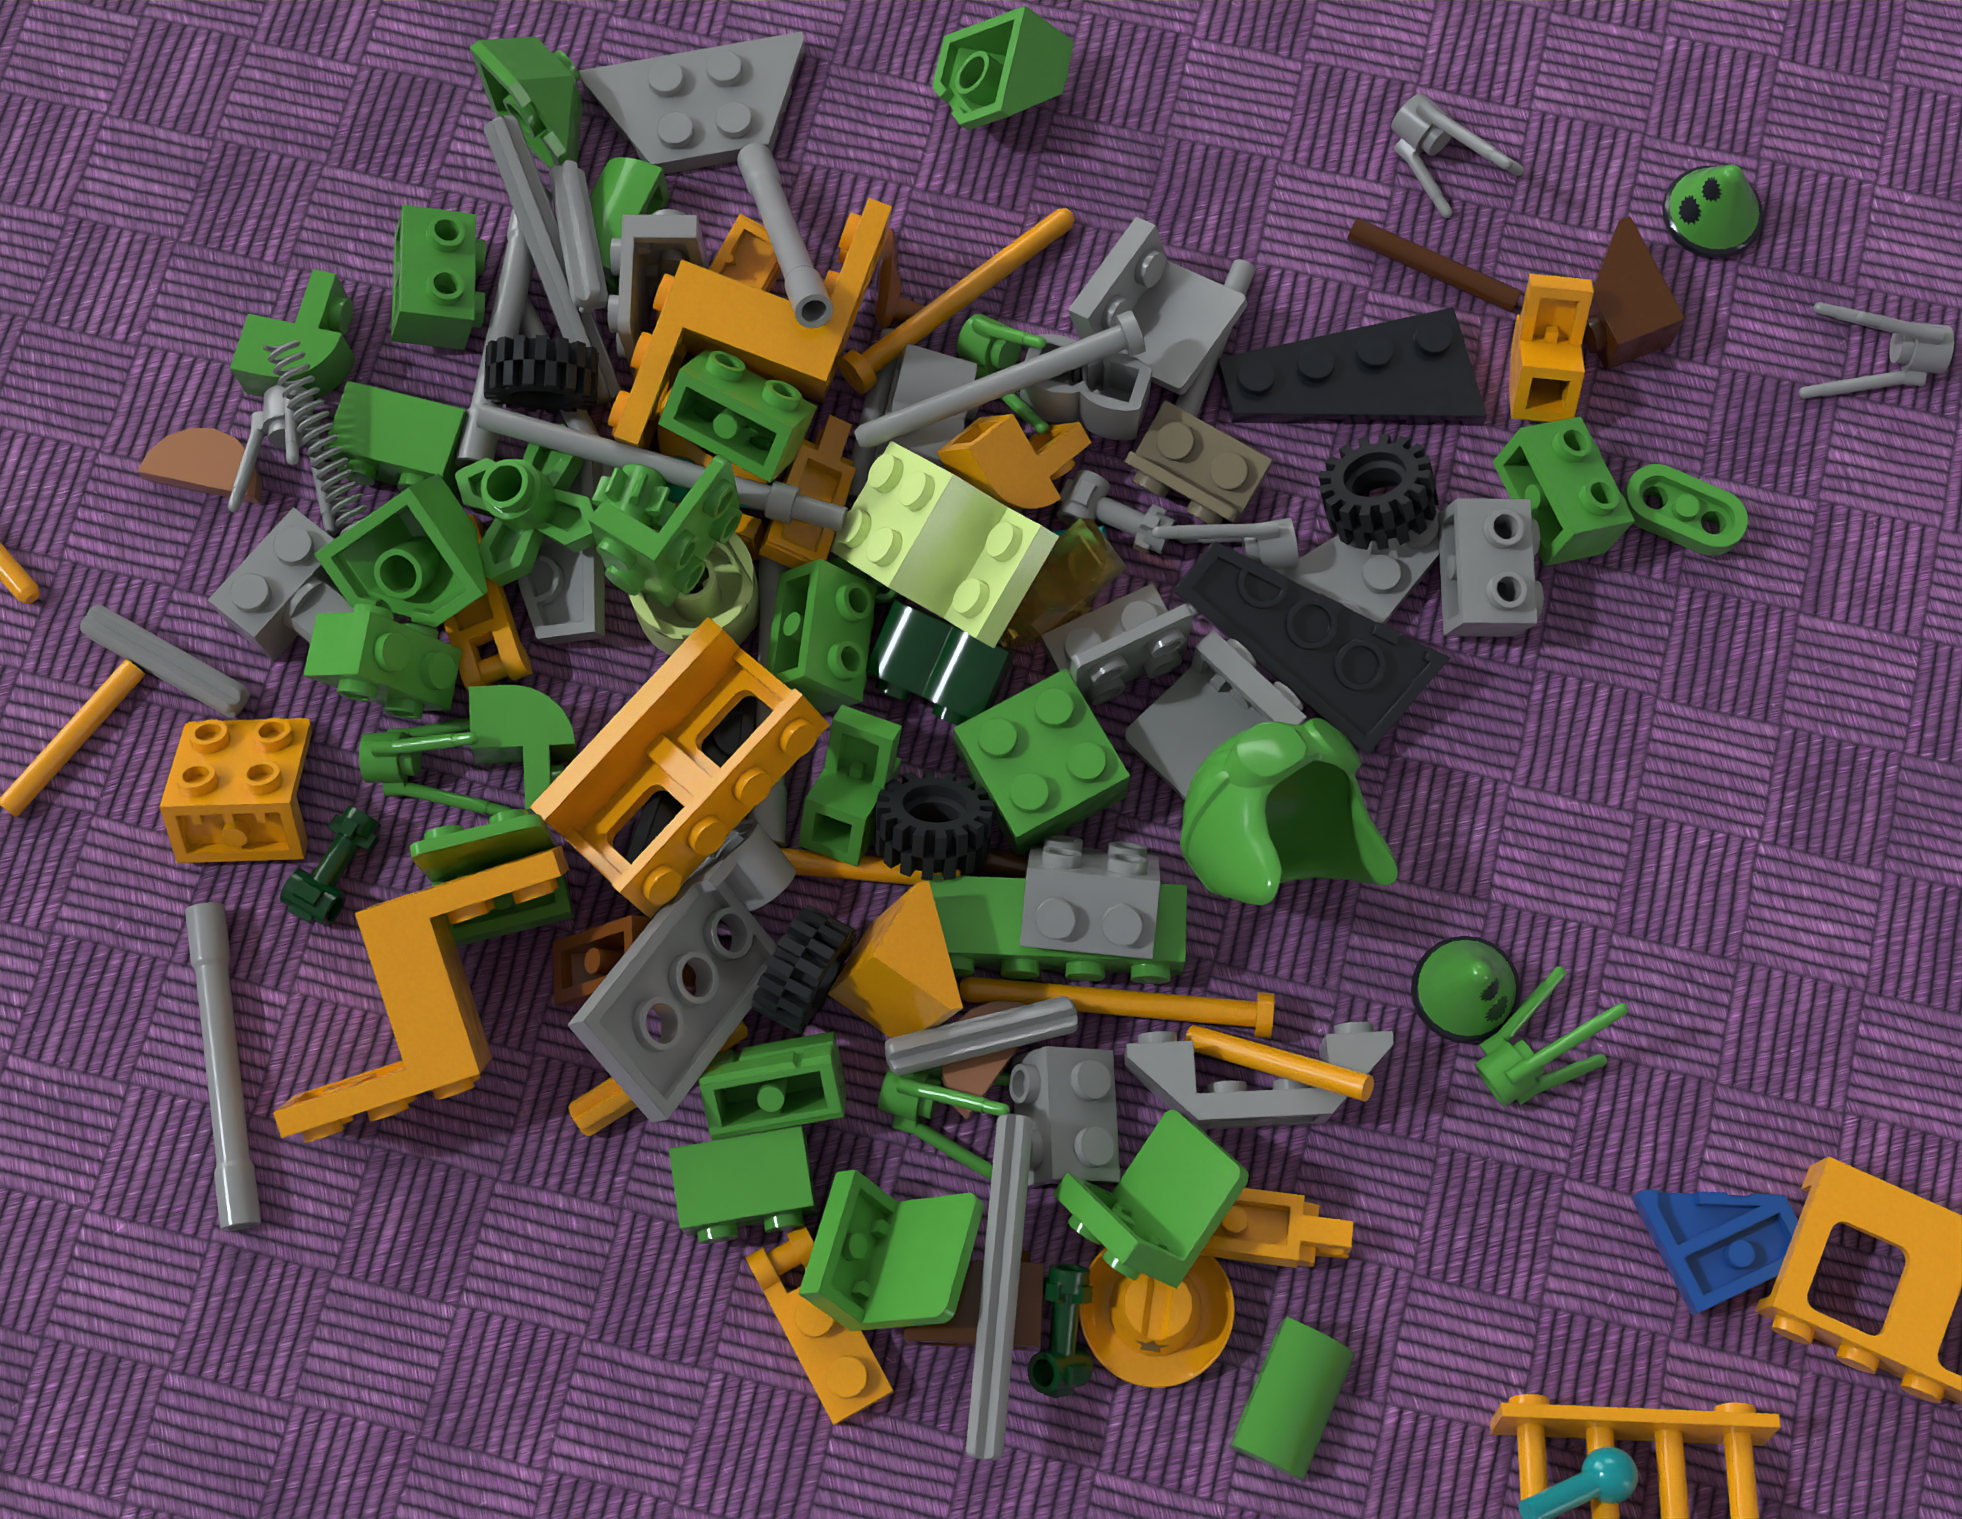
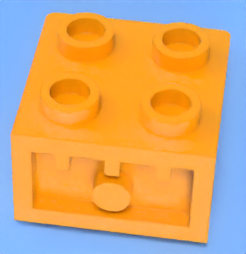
(237, 791)

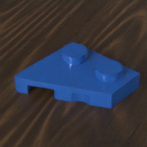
(1717, 1240)

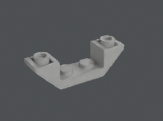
(1169, 1073)

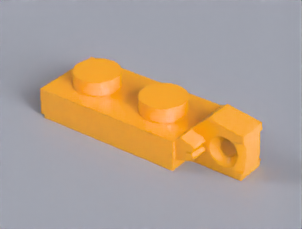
(821, 475)
(1278, 1231)

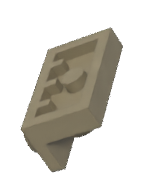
(1199, 464)

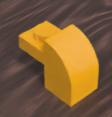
(1548, 350)
(1007, 465)

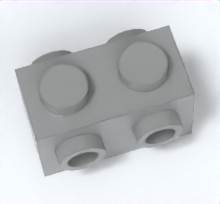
(1489, 567)

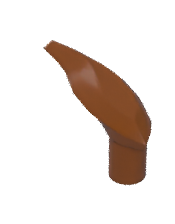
(888, 302)

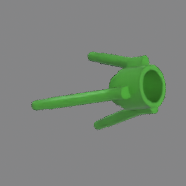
(995, 348)
(398, 754)
(1513, 1070)
(919, 1095)

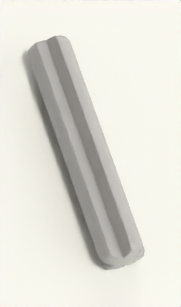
(578, 237)
(165, 661)
(981, 1035)

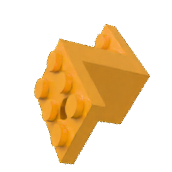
(725, 315)
(423, 996)

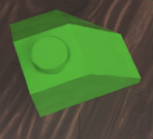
(1001, 67)
(537, 89)
(410, 556)

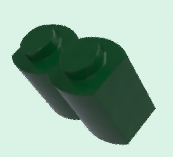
(938, 662)

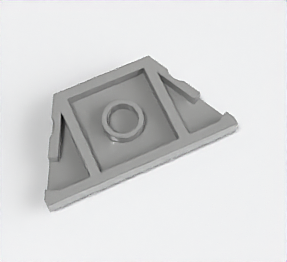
(699, 103)

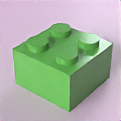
(1041, 761)

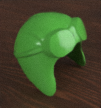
(1281, 810)

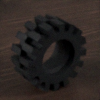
(541, 373)
(1383, 515)
(933, 825)
(803, 969)

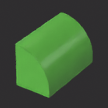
(622, 189)
(1292, 1399)

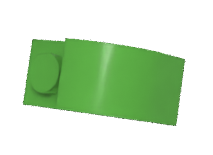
(319, 326)
(521, 727)
(842, 802)

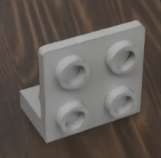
(1175, 308)
(1120, 643)

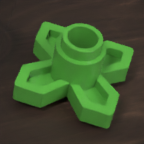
(527, 504)

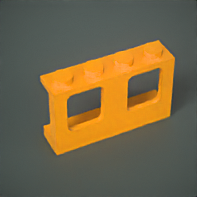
(658, 747)
(1925, 1293)

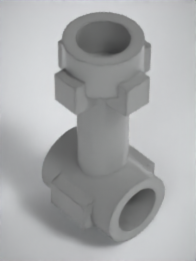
(1087, 499)

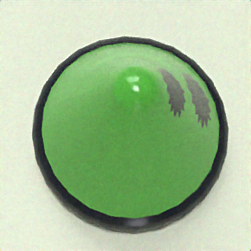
(1713, 211)
(1465, 989)

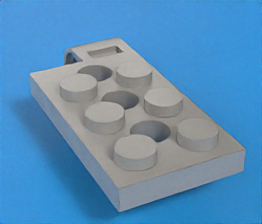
(612, 1022)

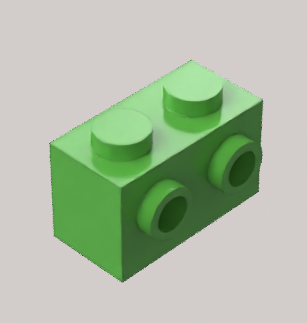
(436, 278)
(738, 413)
(1568, 489)
(822, 634)
(383, 661)

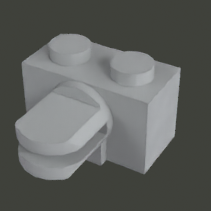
(280, 587)

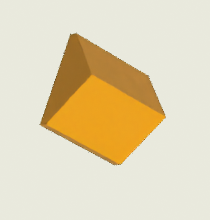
(901, 969)

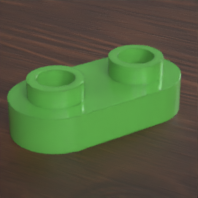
(1684, 506)

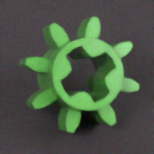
(638, 493)

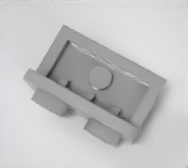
(1072, 1113)

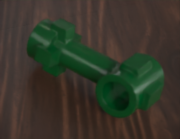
(314, 895)
(1064, 1364)

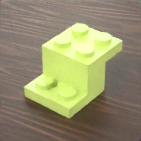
(943, 543)

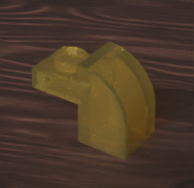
(1067, 581)

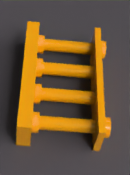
(1730, 1424)

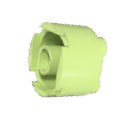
(726, 596)

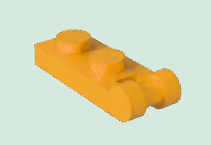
(483, 622)
(831, 1355)

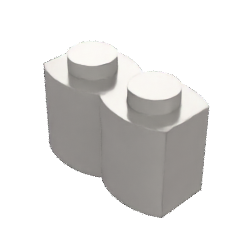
(920, 376)
(1102, 395)

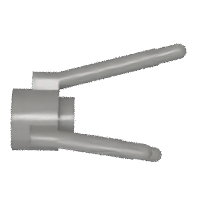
(1429, 129)
(1914, 345)
(282, 432)
(1266, 542)

